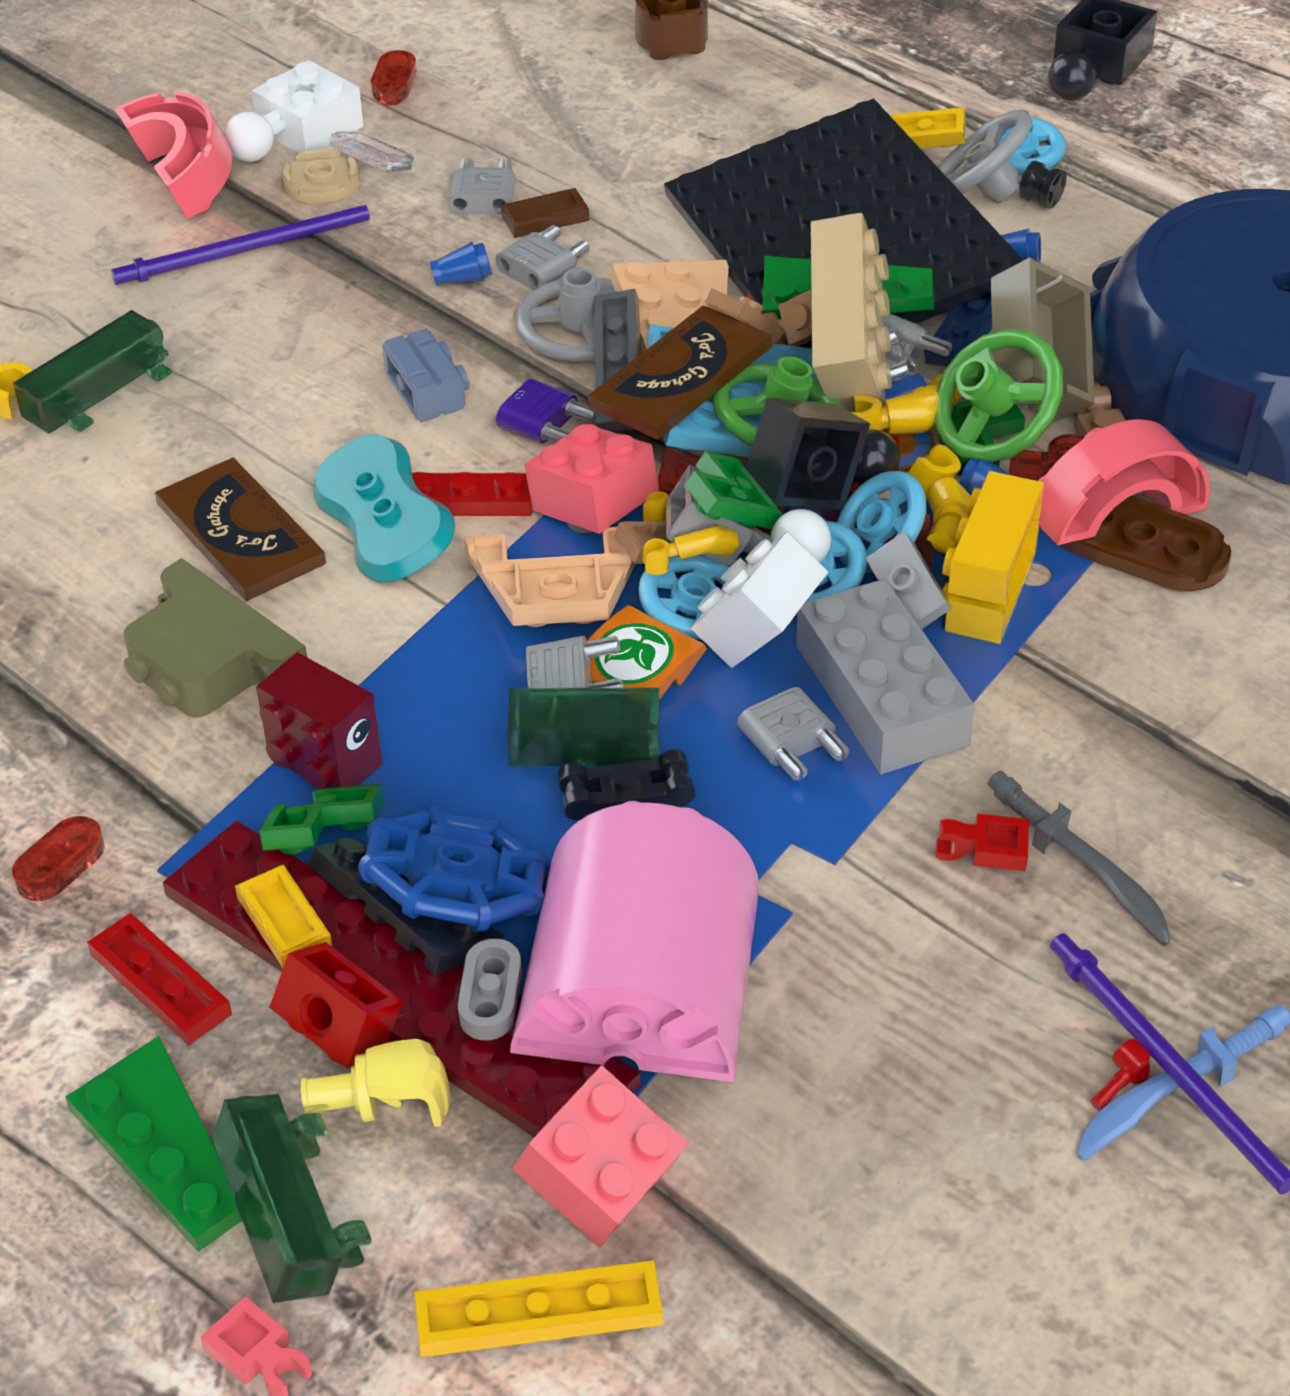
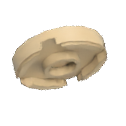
(320, 176)

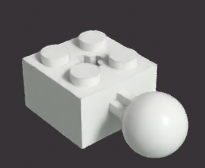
(297, 111)
(767, 589)

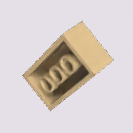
(849, 310)

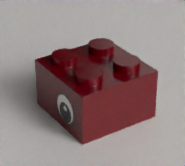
(319, 724)

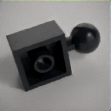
(1099, 42)
(814, 452)

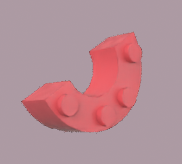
(192, 140)
(1116, 465)

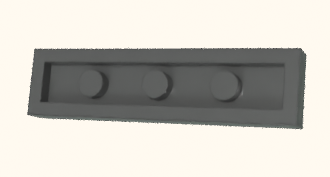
(615, 341)

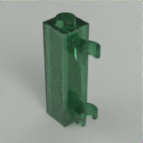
(91, 372)
(279, 1200)

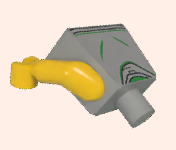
(692, 531)

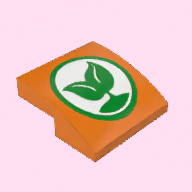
(648, 654)

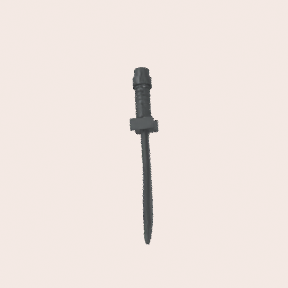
(1055, 827)

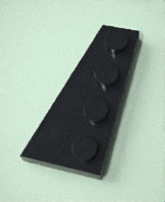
(440, 940)

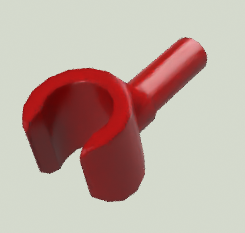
(1134, 1068)

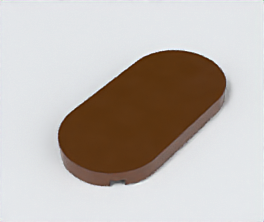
(1158, 546)

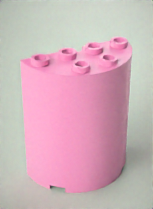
(642, 944)

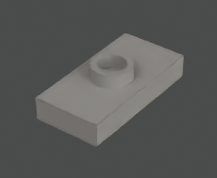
(910, 579)

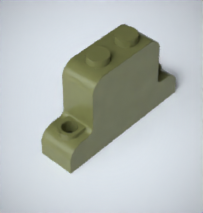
(203, 643)

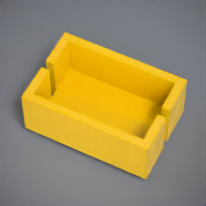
(992, 556)

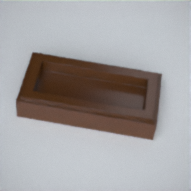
(543, 211)

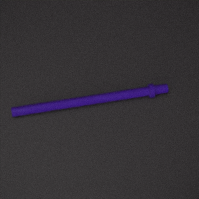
(143, 269)
(1082, 966)

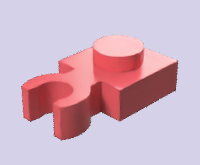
(254, 1343)

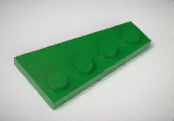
(789, 277)
(159, 1140)

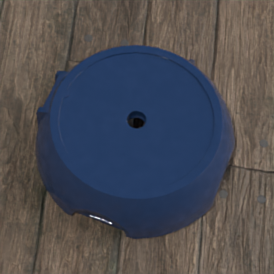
(1200, 329)

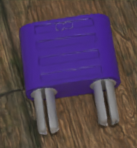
(541, 411)

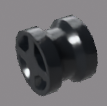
(1042, 184)

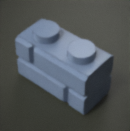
(425, 374)

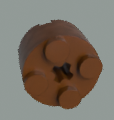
(671, 26)

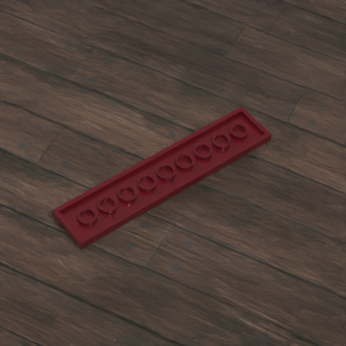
(514, 1085)

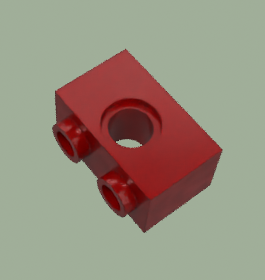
(334, 1003)

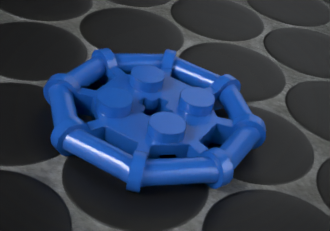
(454, 867)

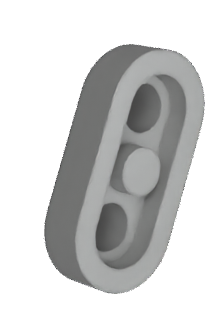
(487, 993)

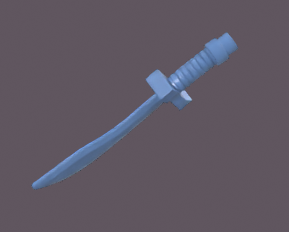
(1212, 1055)

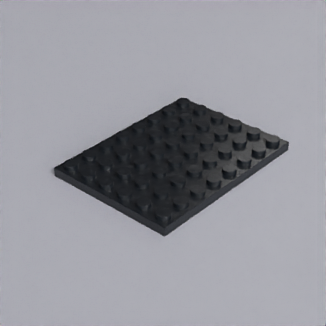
(835, 168)

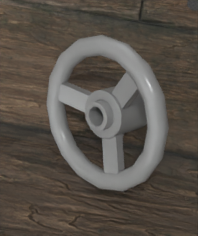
(986, 159)
(574, 310)

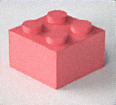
(591, 477)
(599, 1156)

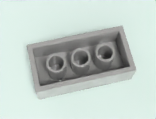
(884, 676)

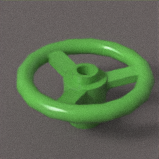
(784, 380)
(994, 393)

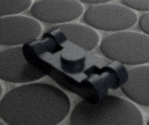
(626, 783)

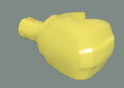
(387, 1073)

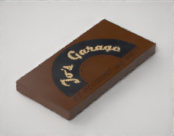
(680, 372)
(240, 528)

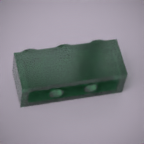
(582, 726)

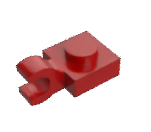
(992, 840)

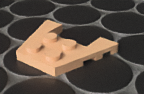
(552, 587)

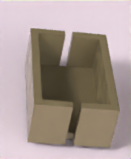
(1058, 312)

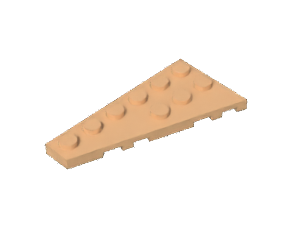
(669, 289)

